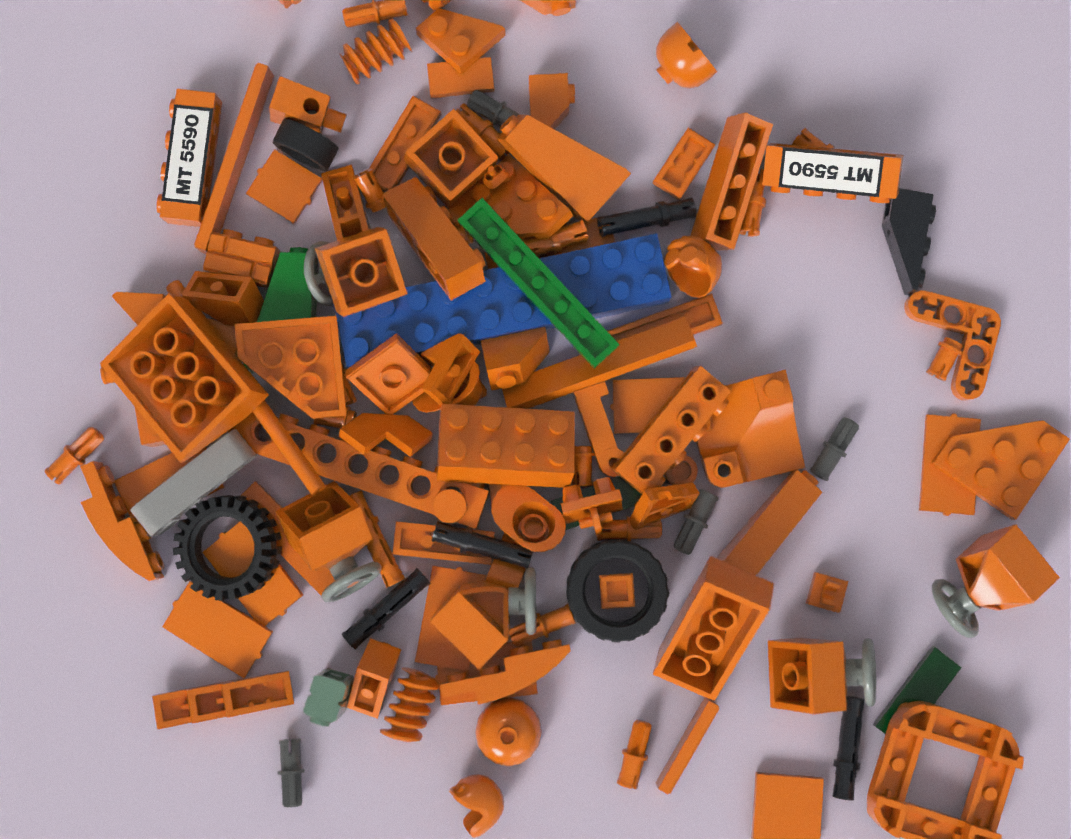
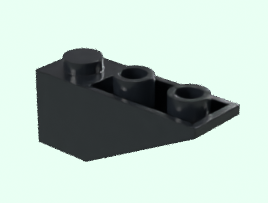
(906, 230)

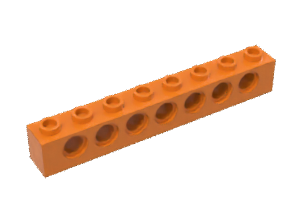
(371, 479)

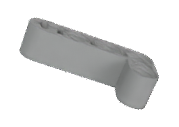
(192, 483)

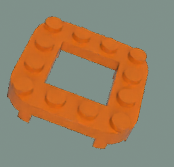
(898, 760)

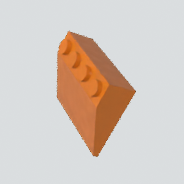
(183, 377)

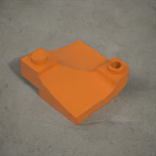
(753, 433)

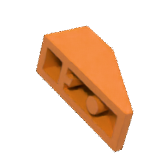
(345, 202)

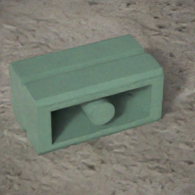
(328, 696)

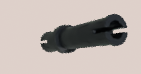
(659, 215)
(480, 544)
(386, 608)
(848, 749)

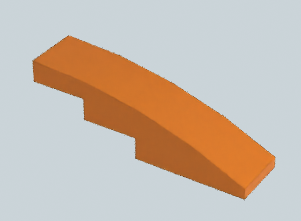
(222, 699)

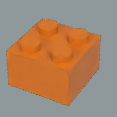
(450, 158)

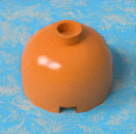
(682, 59)
(508, 731)

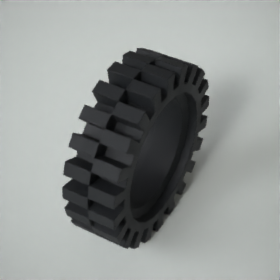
(192, 558)

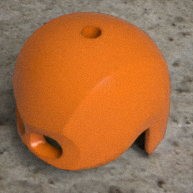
(483, 799)

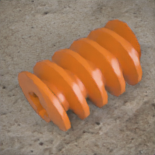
(375, 50)
(411, 706)

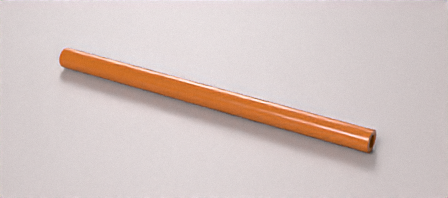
(275, 428)

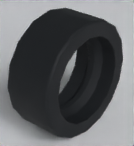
(305, 145)

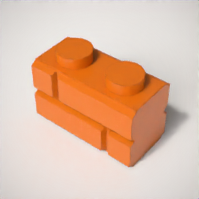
(241, 257)

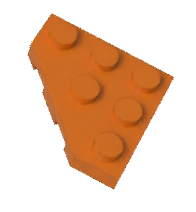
(519, 201)
(298, 361)
(1002, 462)

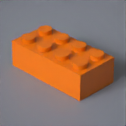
(506, 446)
(713, 628)

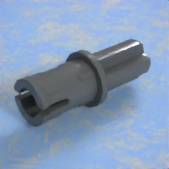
(490, 108)
(834, 448)
(695, 522)
(291, 773)

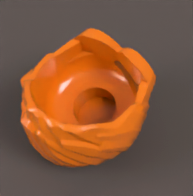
(693, 265)

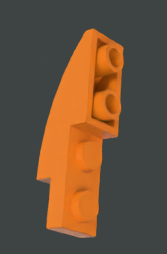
(120, 535)
(521, 671)

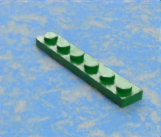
(538, 283)

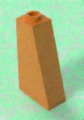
(564, 166)
(772, 522)

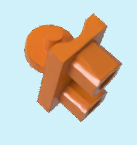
(592, 509)

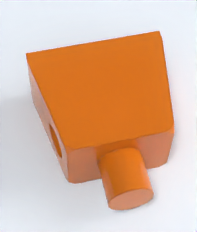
(294, 99)

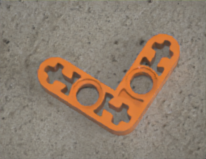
(966, 325)

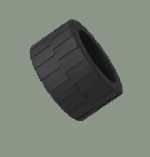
(650, 613)

